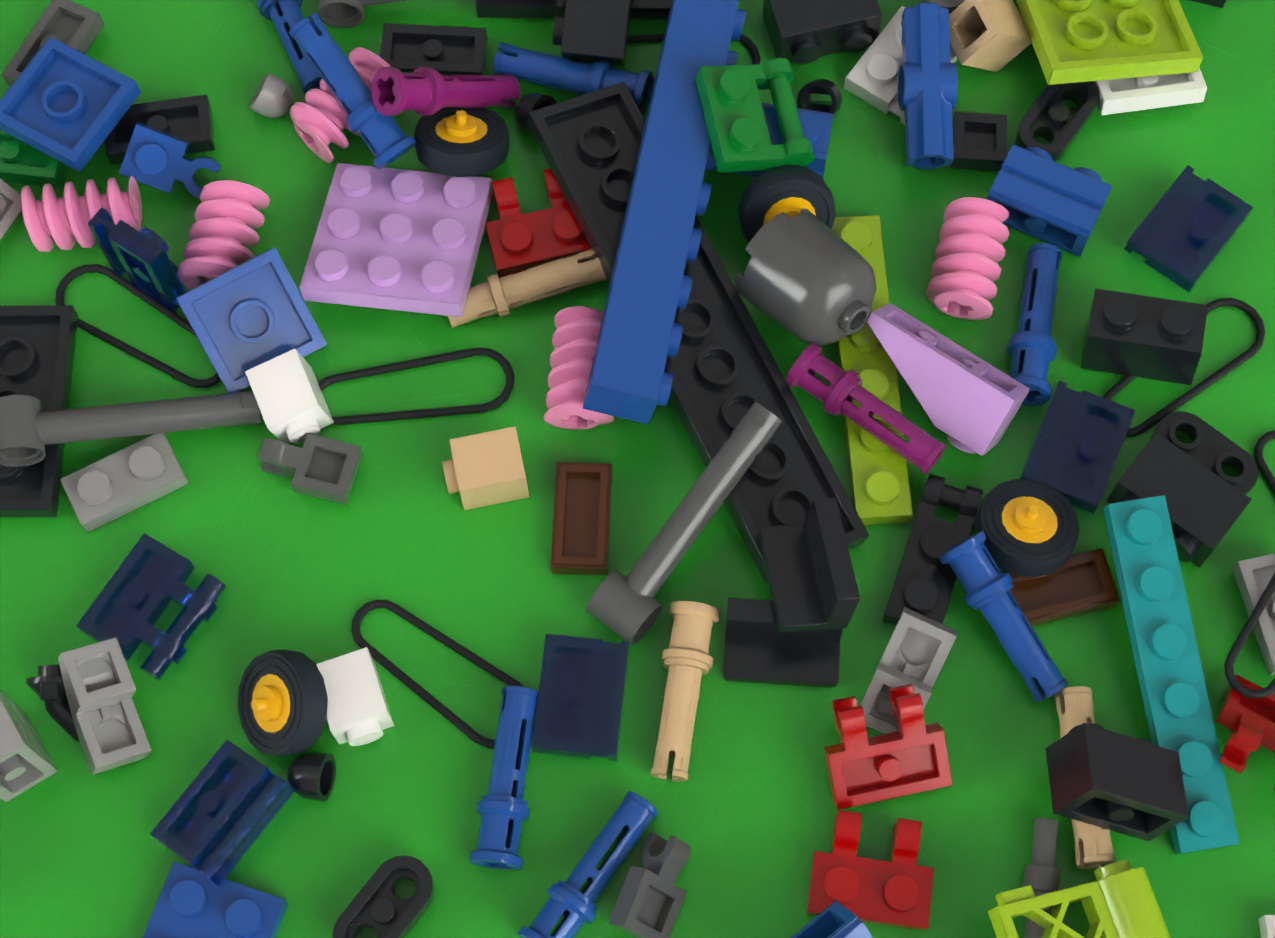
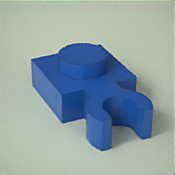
(161, 160)

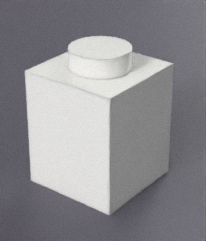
(289, 397)
(355, 698)

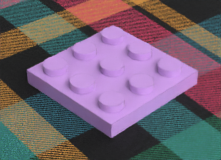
(397, 240)

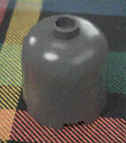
(807, 279)

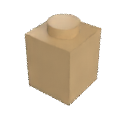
(987, 33)
(486, 468)

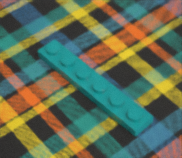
(1170, 666)

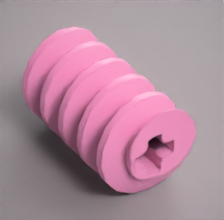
(323, 116)
(66, 218)
(222, 230)
(968, 258)
(571, 364)

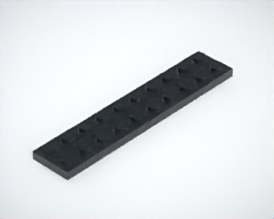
(721, 354)

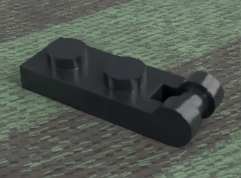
(922, 579)

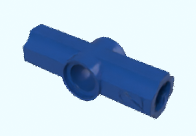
(927, 86)

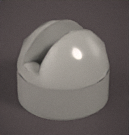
(272, 97)

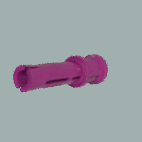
(429, 91)
(838, 397)

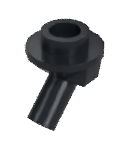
(51, 690)

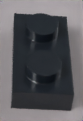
(438, 47)
(181, 117)

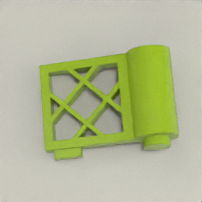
(1115, 904)

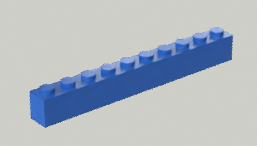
(660, 217)

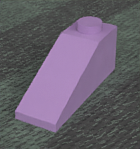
(952, 384)

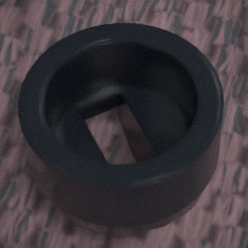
(820, 86)
(530, 103)
(312, 775)

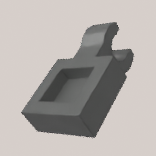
(319, 469)
(649, 894)

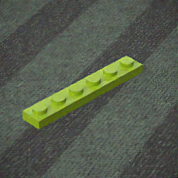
(876, 472)

